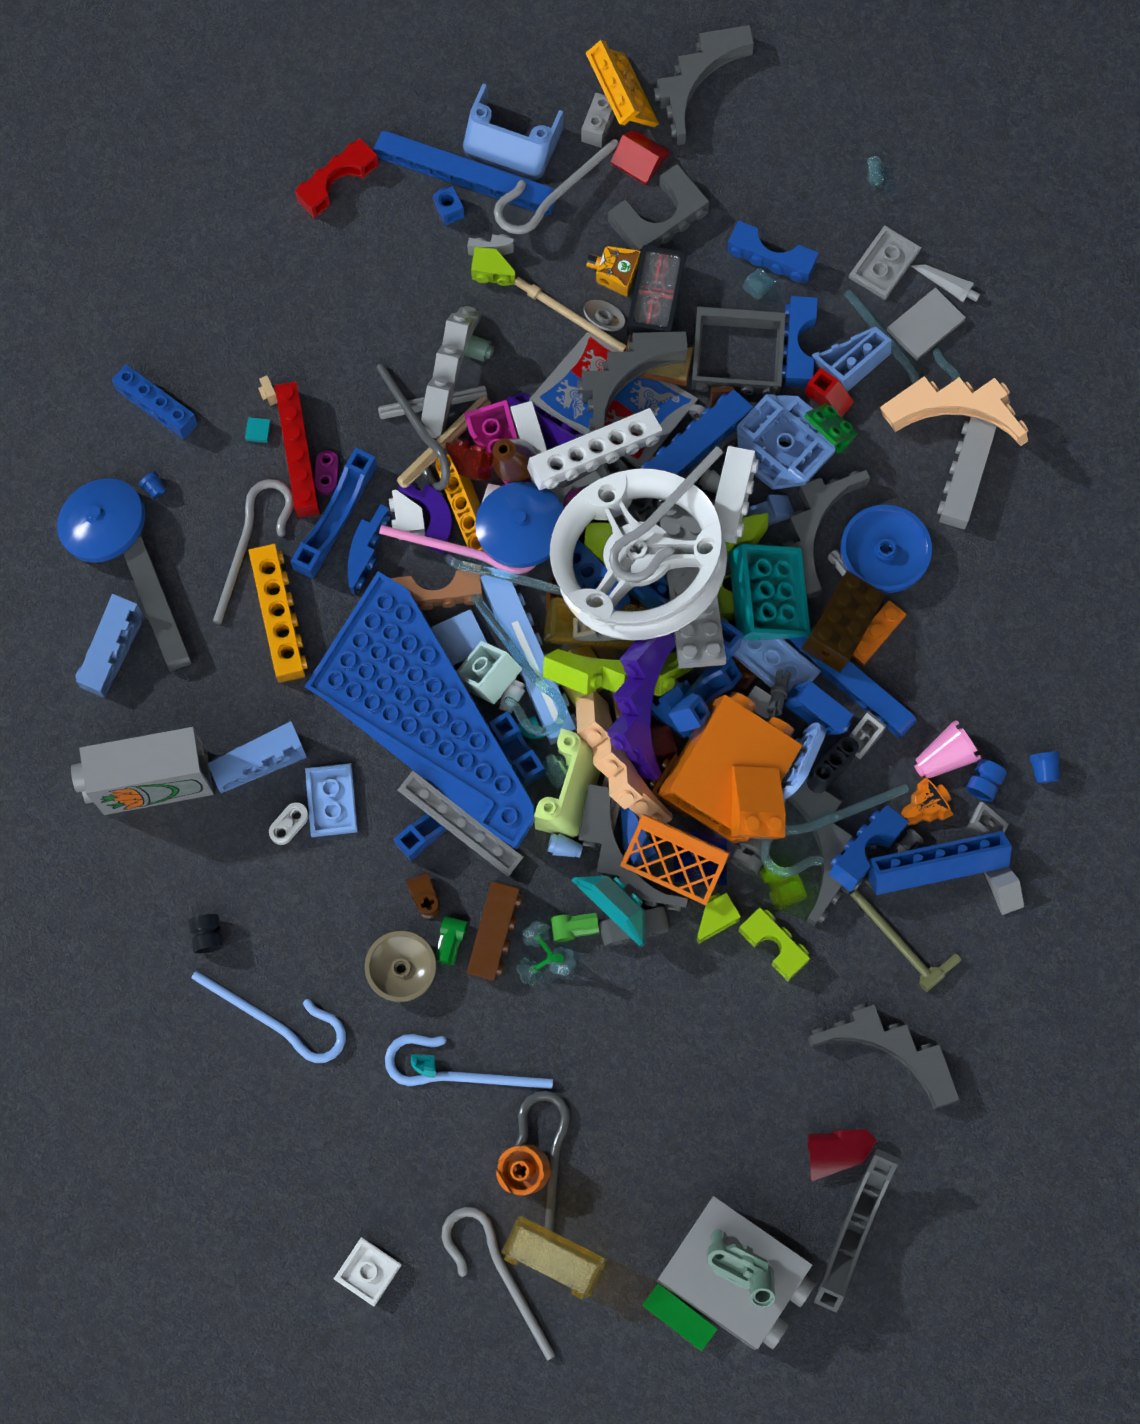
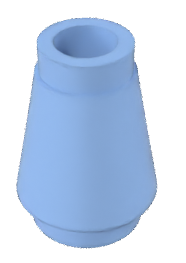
(563, 846)

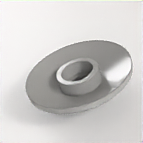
(604, 315)

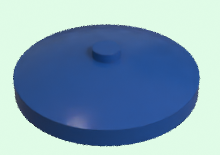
(101, 520)
(518, 524)
(886, 547)

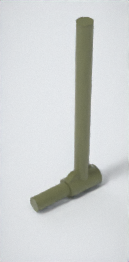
(928, 977)

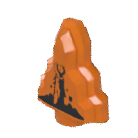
(927, 803)

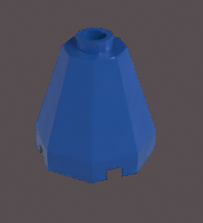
(663, 705)

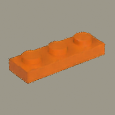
(878, 631)

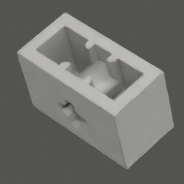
(597, 121)

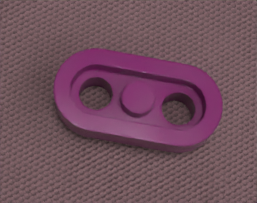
(326, 471)

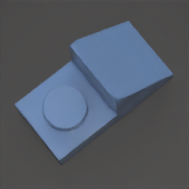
(776, 506)

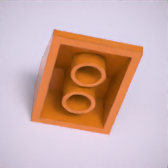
(757, 803)

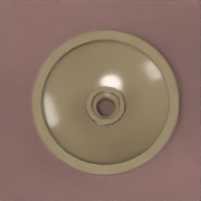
(396, 950)

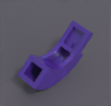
(436, 507)

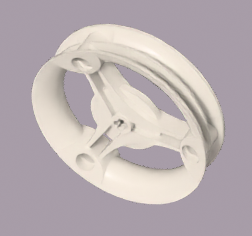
(611, 498)

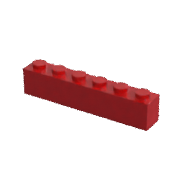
(297, 449)

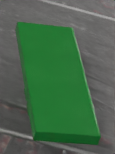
(679, 1317)

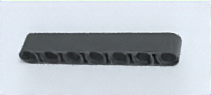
(156, 606)

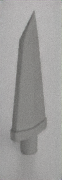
(954, 285)

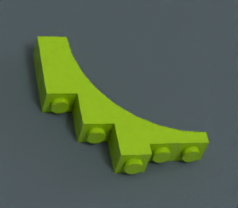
(589, 674)

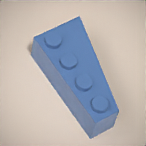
(110, 645)
(257, 758)

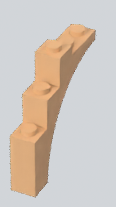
(957, 398)
(624, 781)

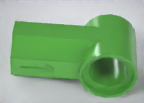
(568, 927)

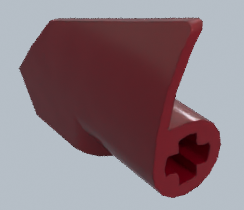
(837, 1151)

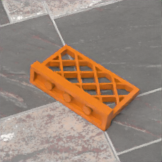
(680, 839)

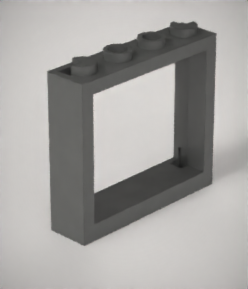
(745, 319)

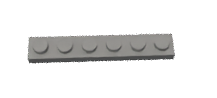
(460, 823)

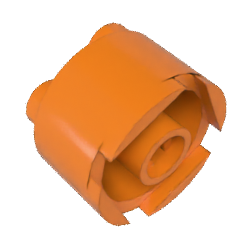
(512, 1163)

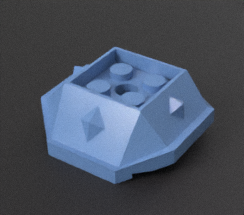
(777, 421)

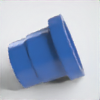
(152, 485)

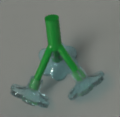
(560, 960)

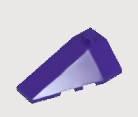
(553, 430)

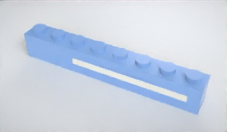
(510, 614)

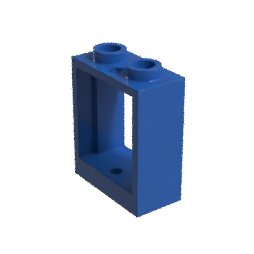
(816, 706)

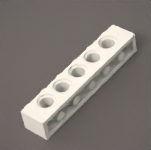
(642, 423)

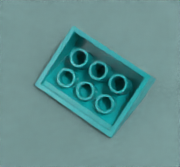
(769, 592)

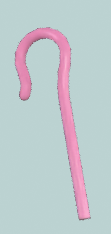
(450, 547)

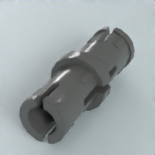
(779, 692)

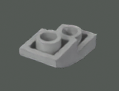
(501, 242)

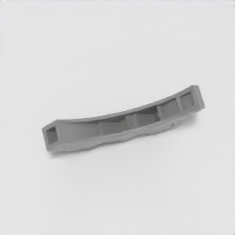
(446, 370)

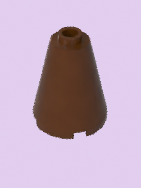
(512, 459)

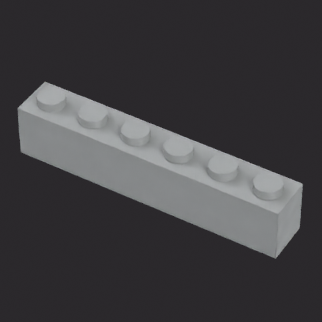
(966, 472)

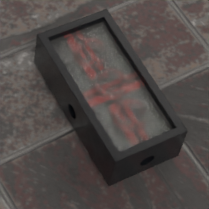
(656, 290)

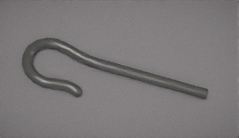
(422, 432)
(555, 1149)

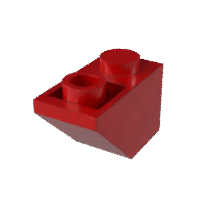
(827, 389)

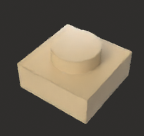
(267, 391)

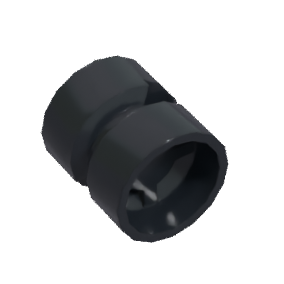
(206, 937)

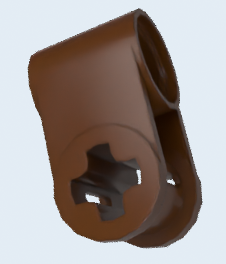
(422, 893)

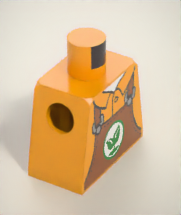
(615, 268)

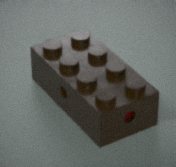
(843, 621)

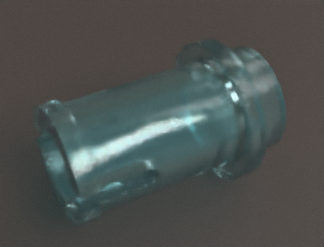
(874, 176)

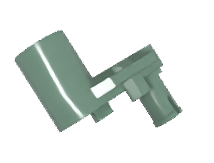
(742, 1268)

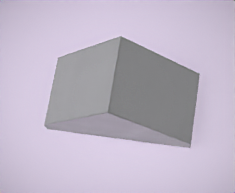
(867, 733)
(985, 821)
(1005, 889)

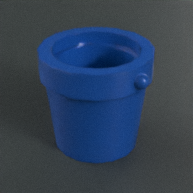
(1046, 767)

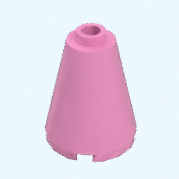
(946, 753)

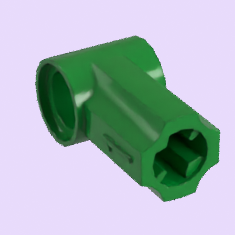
(452, 934)

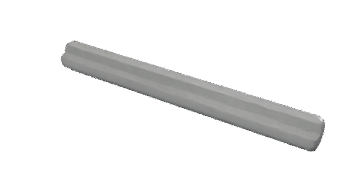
(459, 396)

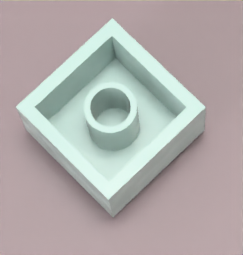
(488, 672)

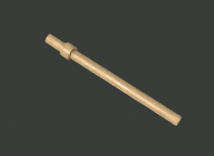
(536, 293)

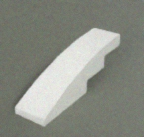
(528, 427)

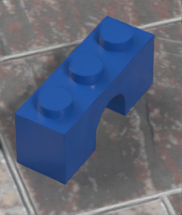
(512, 743)

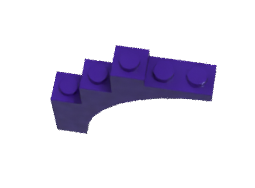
(634, 699)

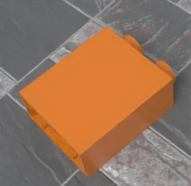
(730, 737)

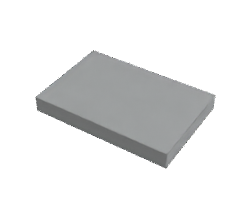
(884, 262)
(926, 324)

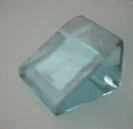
(758, 283)

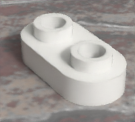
(287, 823)

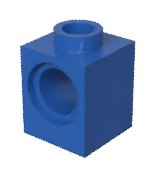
(448, 213)

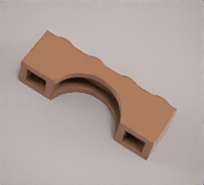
(458, 591)

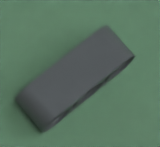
(655, 921)

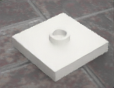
(367, 1271)

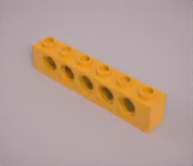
(261, 559)

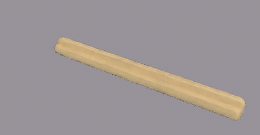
(429, 455)

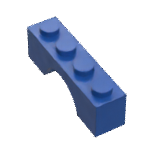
(796, 264)
(802, 316)
(692, 708)
(853, 864)

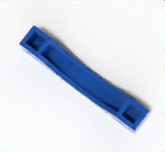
(320, 540)
(420, 835)

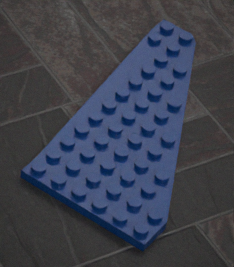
(406, 695)

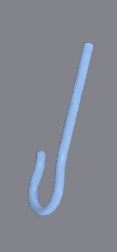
(278, 1026)
(448, 1075)

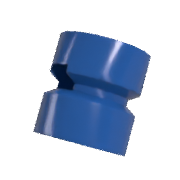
(985, 783)

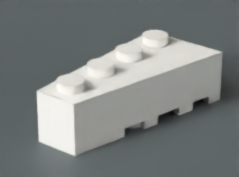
(734, 490)

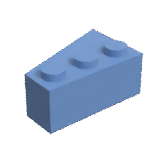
(854, 358)

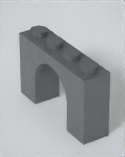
(689, 205)

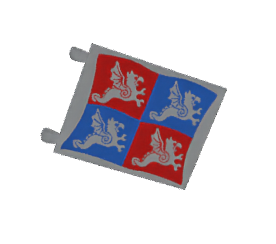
(561, 399)

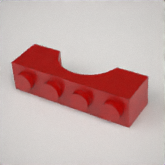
(355, 160)

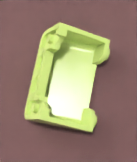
(566, 813)

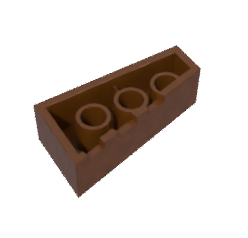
(494, 930)

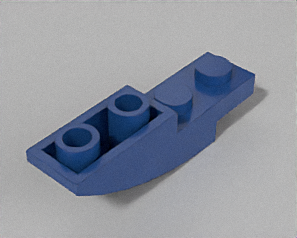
(361, 555)

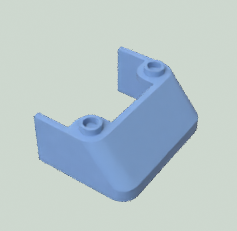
(506, 148)

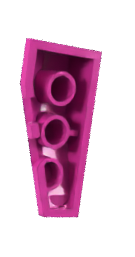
(491, 424)

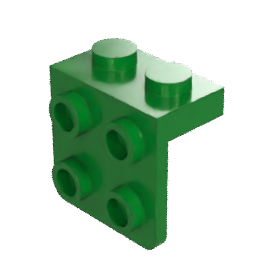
(832, 426)

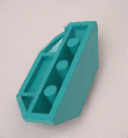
(617, 904)

